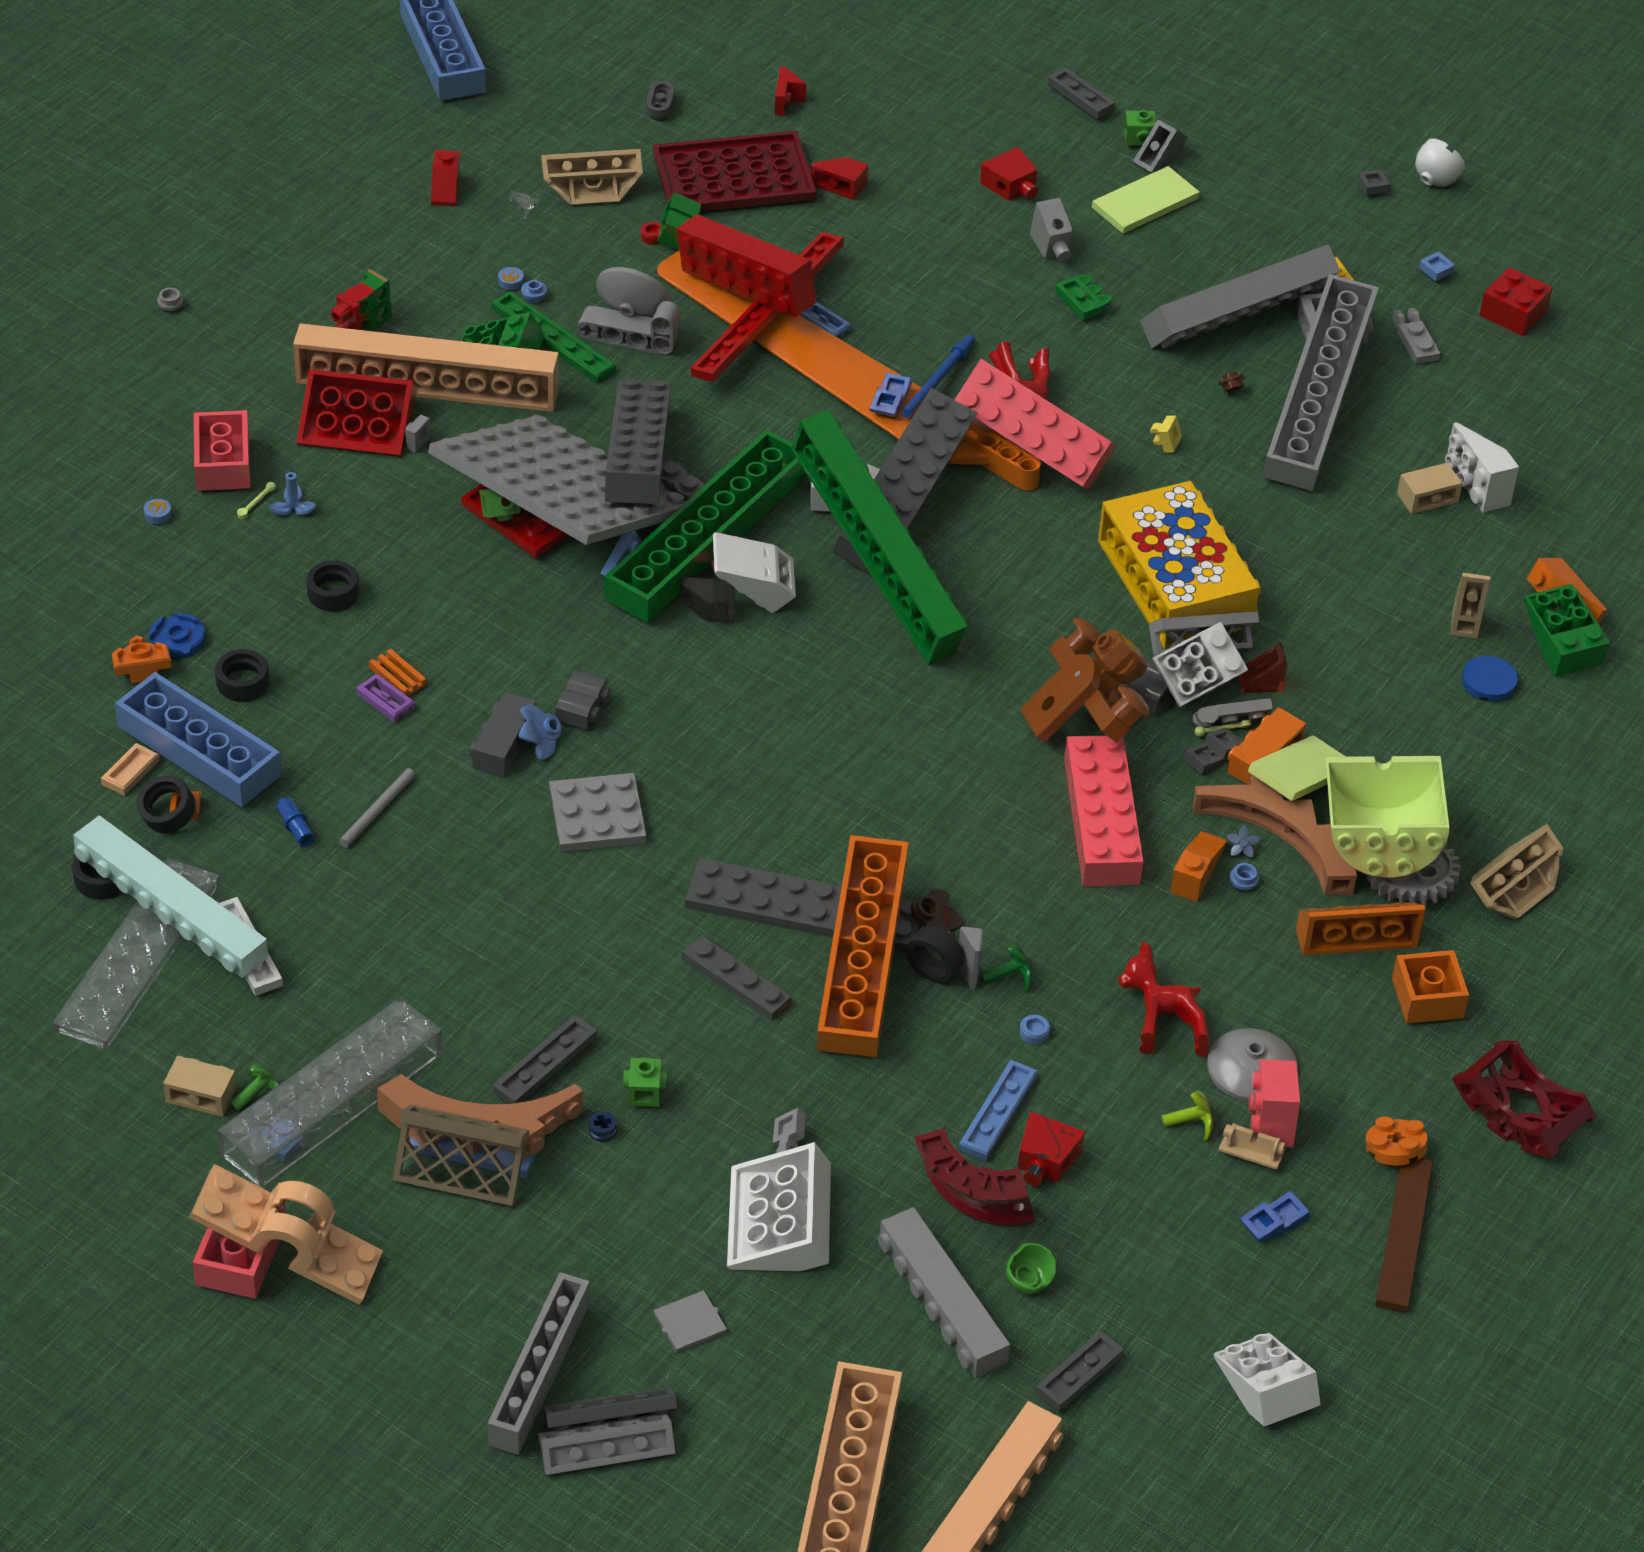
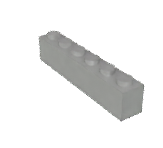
(943, 1292)
(538, 1363)

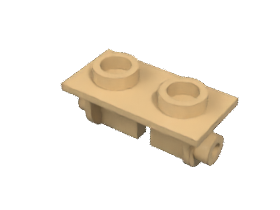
(1264, 1151)

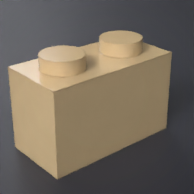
(1429, 488)
(200, 1086)

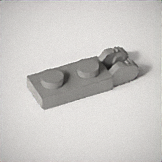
(1415, 337)
(1231, 712)

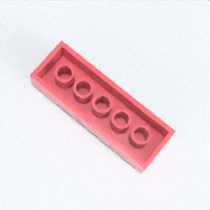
(1035, 424)
(1103, 811)

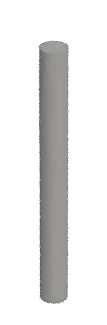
(379, 805)

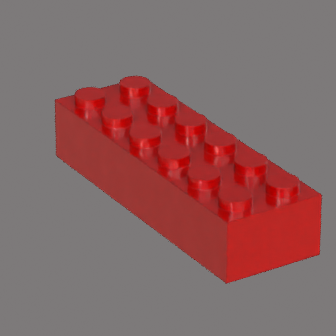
(746, 265)

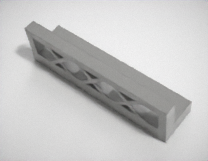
(1200, 623)
(606, 1443)

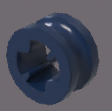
(609, 1123)

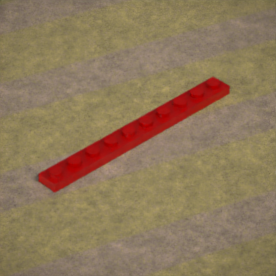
(757, 316)

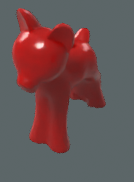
(1039, 366)
(1167, 999)

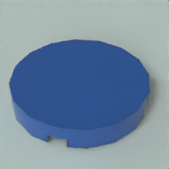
(180, 633)
(1489, 678)

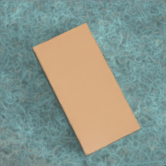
(130, 769)

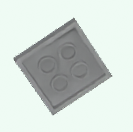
(597, 812)

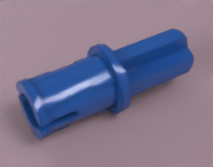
(295, 822)

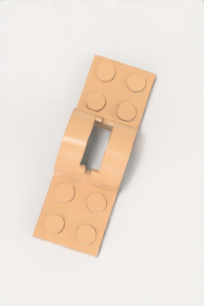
(251, 1219)

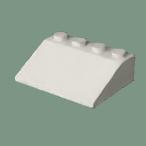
(780, 1211)

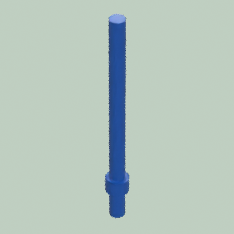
(958, 353)

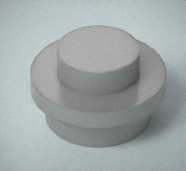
(170, 299)

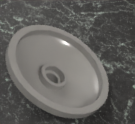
(630, 291)
(1238, 1054)

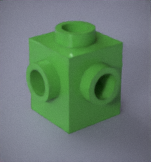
(1138, 126)
(493, 507)
(644, 1081)

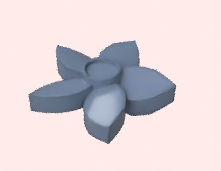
(1243, 842)

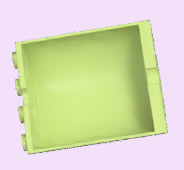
(1387, 814)

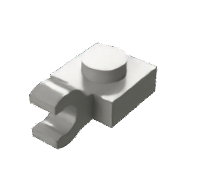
(789, 1129)

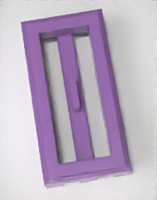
(381, 699)

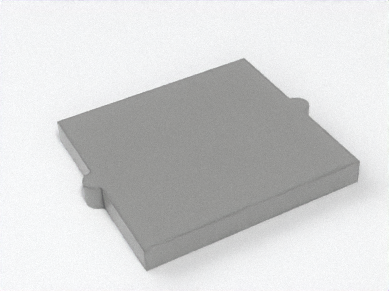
(690, 1321)

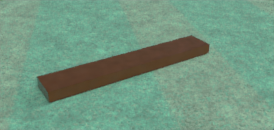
(1404, 1235)

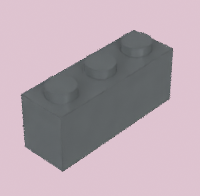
(499, 736)

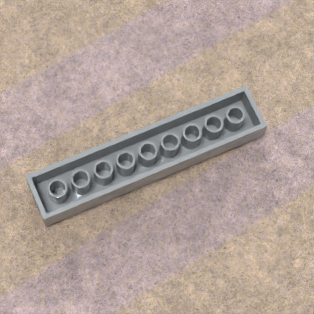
(1320, 382)

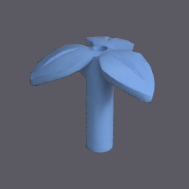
(292, 496)

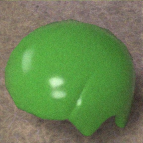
(1031, 1268)

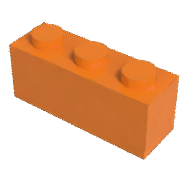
(1272, 735)

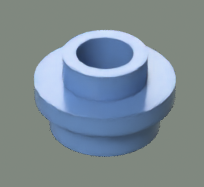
(534, 291)
(1244, 876)

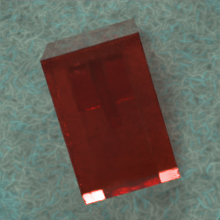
(1265, 672)

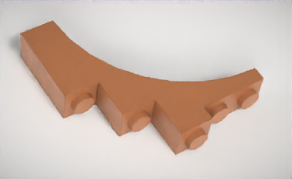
(1288, 819)
(538, 1116)

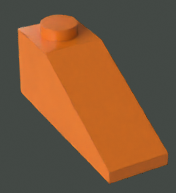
(1554, 573)
(1197, 865)

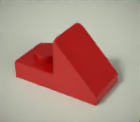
(789, 89)

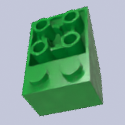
(514, 331)
(1566, 630)

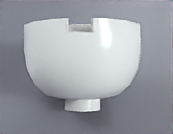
(1437, 164)

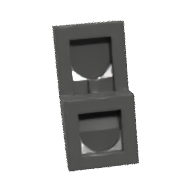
(1211, 752)

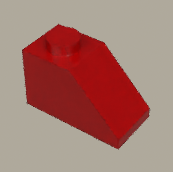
(840, 176)
(445, 178)

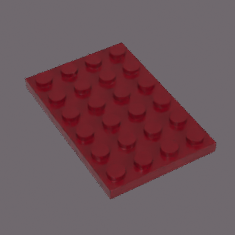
(736, 170)

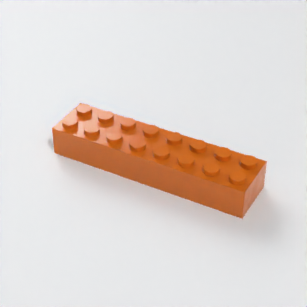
(863, 946)

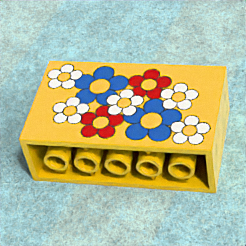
(1175, 556)

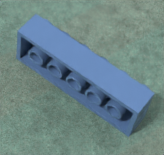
(444, 47)
(198, 739)

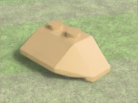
(592, 176)
(1520, 874)

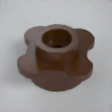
(1232, 381)

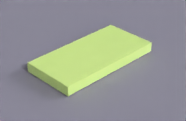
(1145, 199)
(1295, 768)

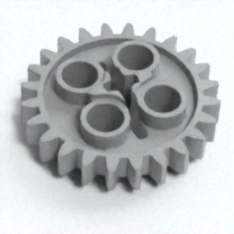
(1424, 884)

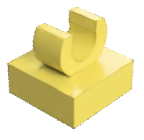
(1168, 432)

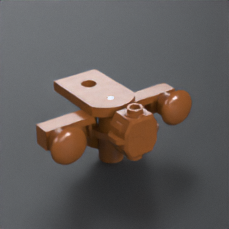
(1090, 683)

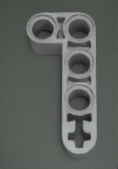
(634, 332)

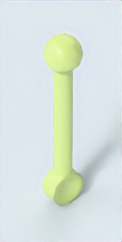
(242, 513)
(1200, 731)

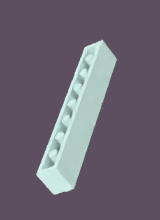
(170, 897)

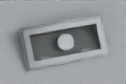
(971, 943)

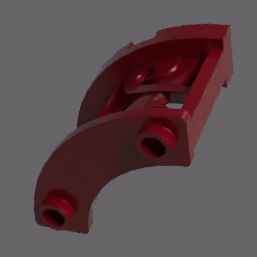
(1558, 1106)
(979, 1193)

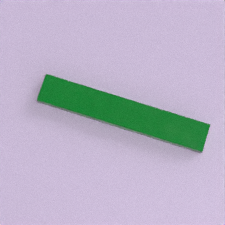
(558, 339)

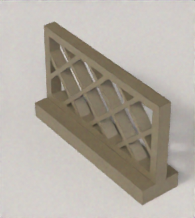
(459, 1128)

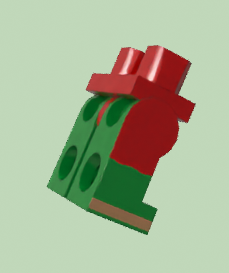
(364, 305)

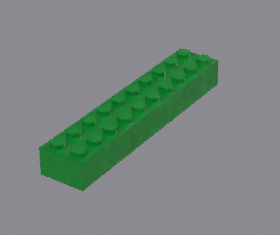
(879, 537)
(684, 542)

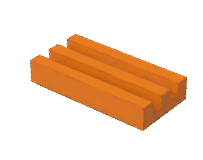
(401, 670)

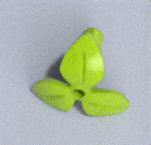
(1200, 1111)

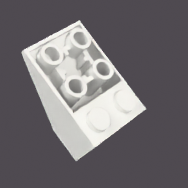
(1482, 467)
(755, 569)
(1200, 664)
(1269, 1378)

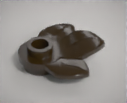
(934, 911)

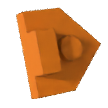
(140, 659)

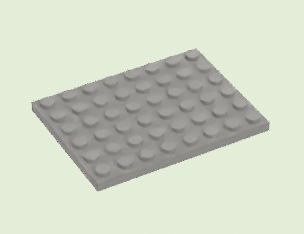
(551, 477)

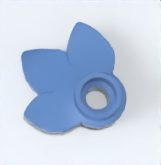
(541, 730)

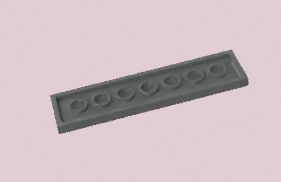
(777, 899)

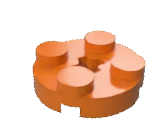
(1410, 1137)

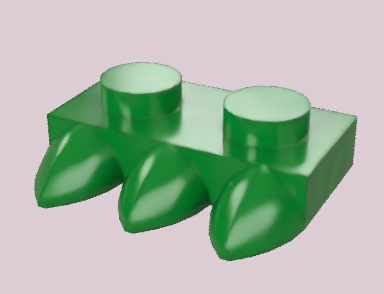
(1083, 297)

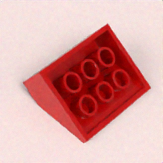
(356, 412)

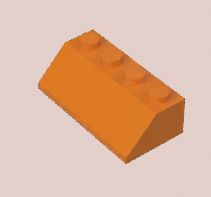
(1359, 928)

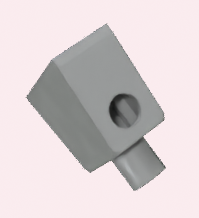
(1052, 229)

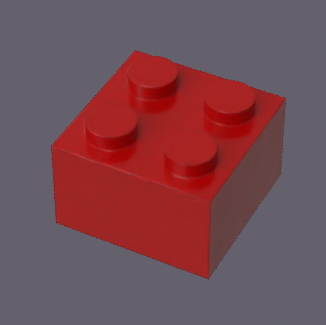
(1516, 301)

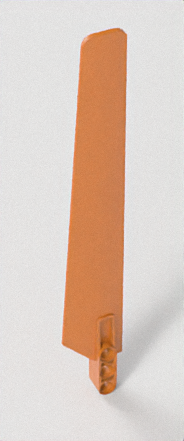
(850, 375)

